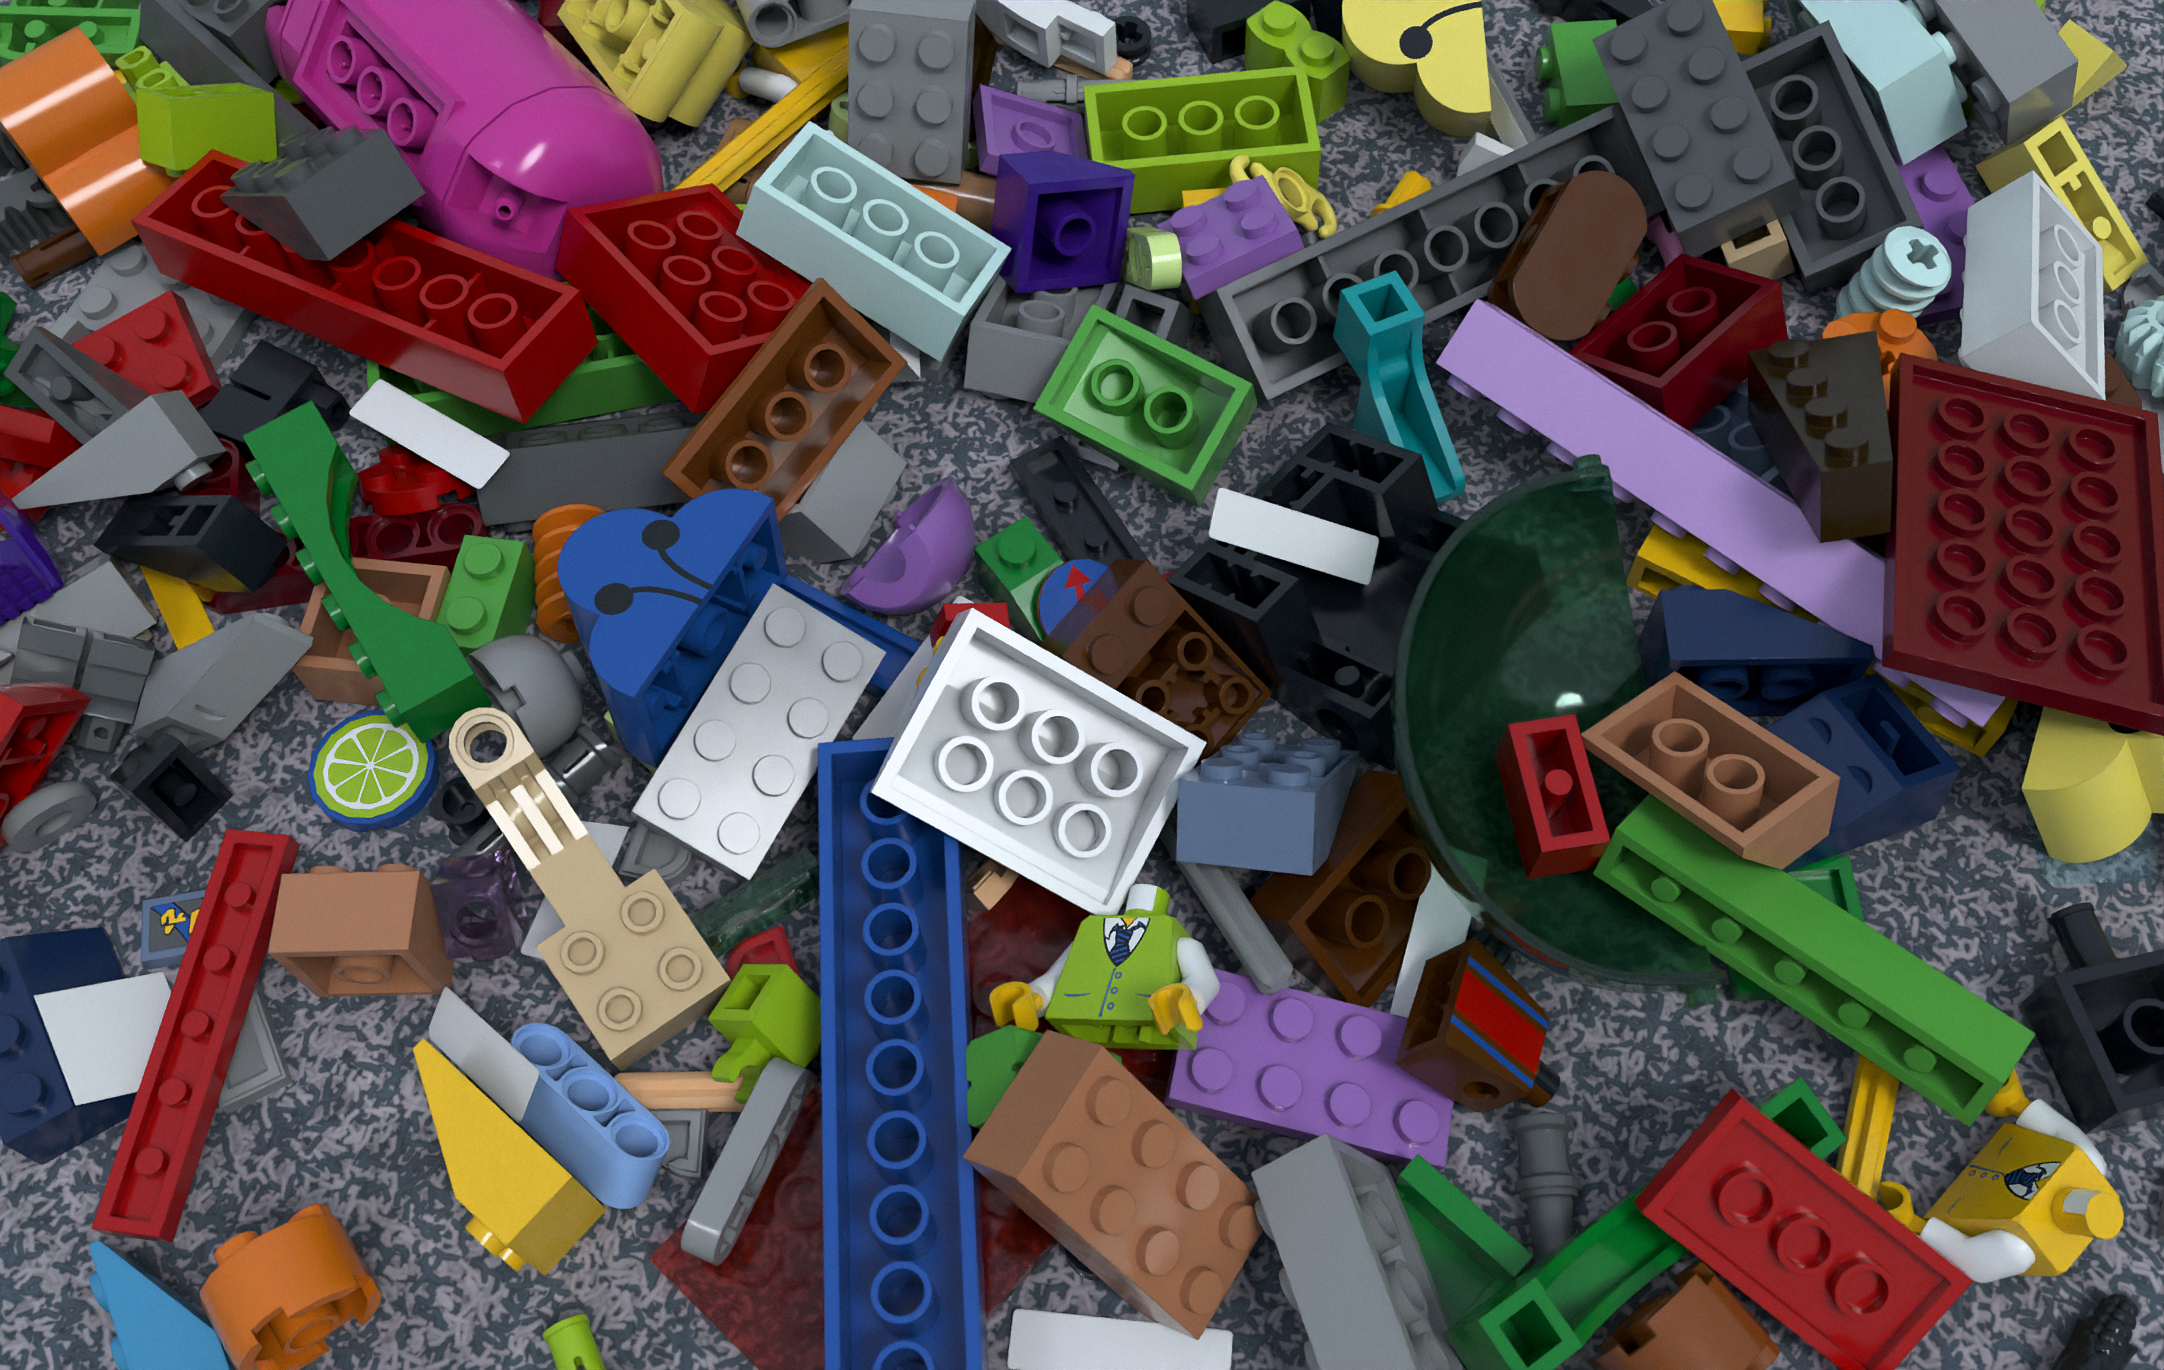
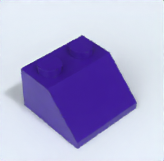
(1060, 220)

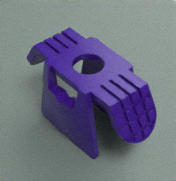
(26, 563)

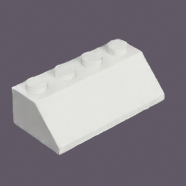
(2033, 291)

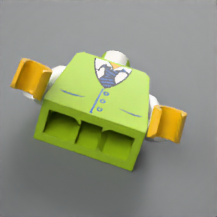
(1121, 981)

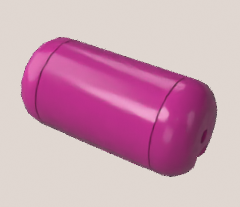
(478, 107)

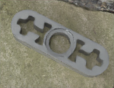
(746, 1161)

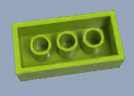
(1190, 128)

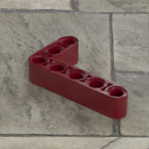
(414, 538)

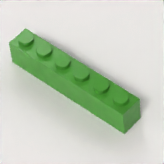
(1817, 960)

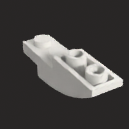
(1052, 29)

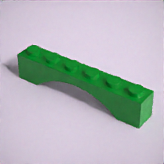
(415, 658)
(1590, 1275)

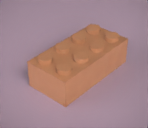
(1119, 1182)

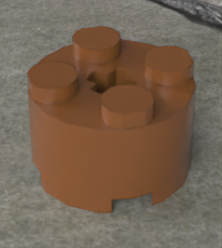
(1689, 1330)

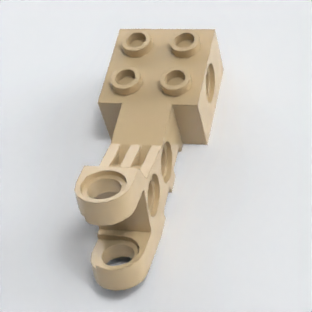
(624, 951)

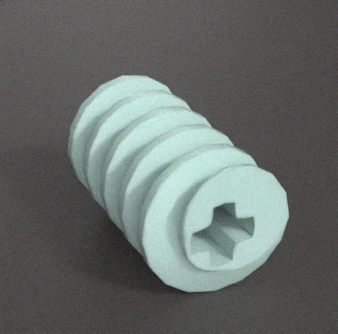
(1899, 275)

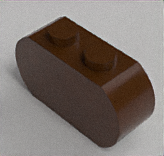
(1571, 256)

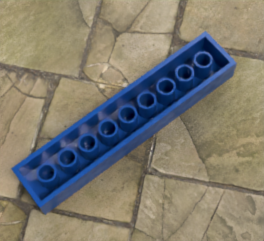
(894, 1084)

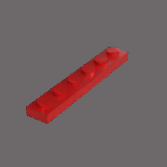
(196, 1039)

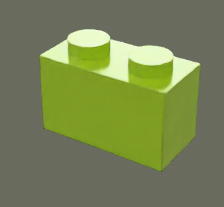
(188, 121)

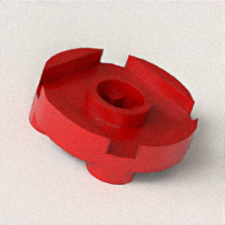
(406, 483)

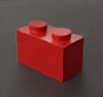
(1551, 796)

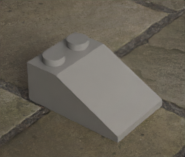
(1024, 335)

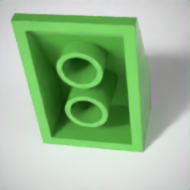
(1148, 404)

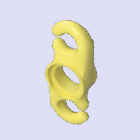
(1293, 193)

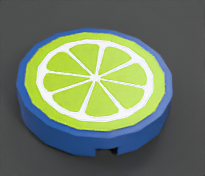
(372, 773)

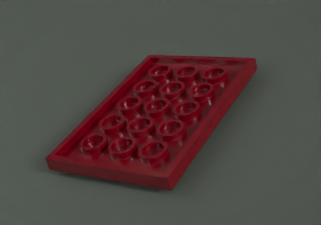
(2025, 543)

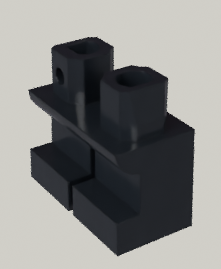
(267, 387)

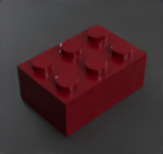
(1687, 336)

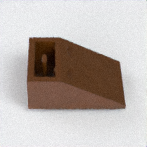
(1159, 653)

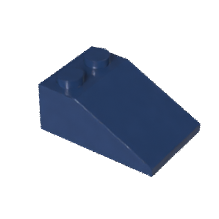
(1746, 650)

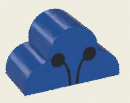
(667, 603)

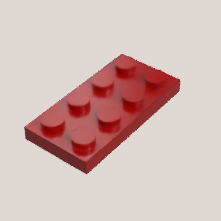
(1801, 1239)

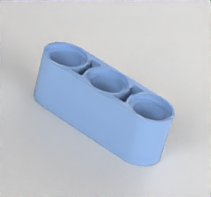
(590, 1119)

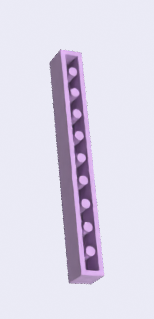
(1688, 485)

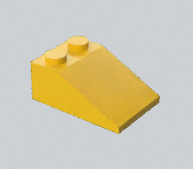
(518, 1193)

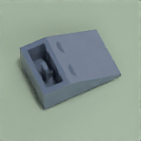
(1265, 804)

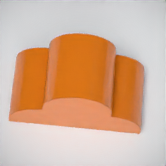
(80, 136)

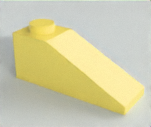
(2066, 170)

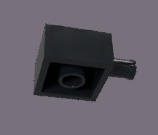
(2102, 1025)

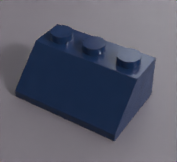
(34, 1096)

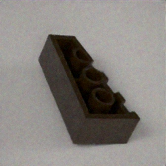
(1827, 430)

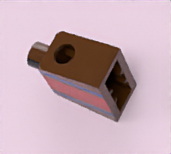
(1476, 1033)

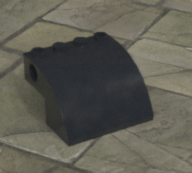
(1313, 635)

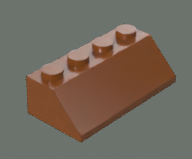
(788, 405)

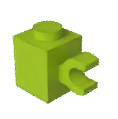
(765, 1017)

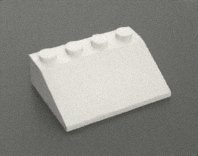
(1036, 764)

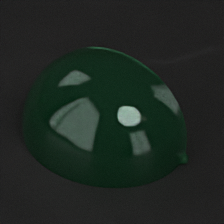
(1514, 627)

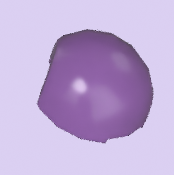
(920, 558)

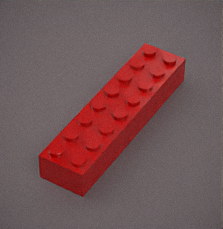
(389, 297)

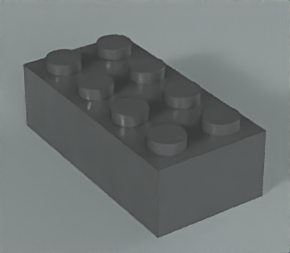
(1698, 123)
(1835, 153)

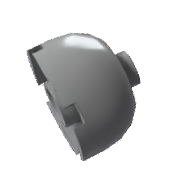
(533, 688)

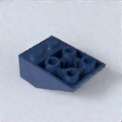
(1886, 762)

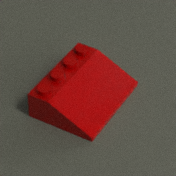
(679, 285)

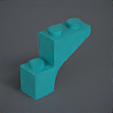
(1382, 339)

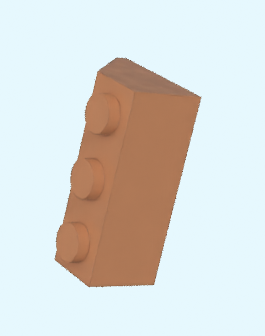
(1719, 771)

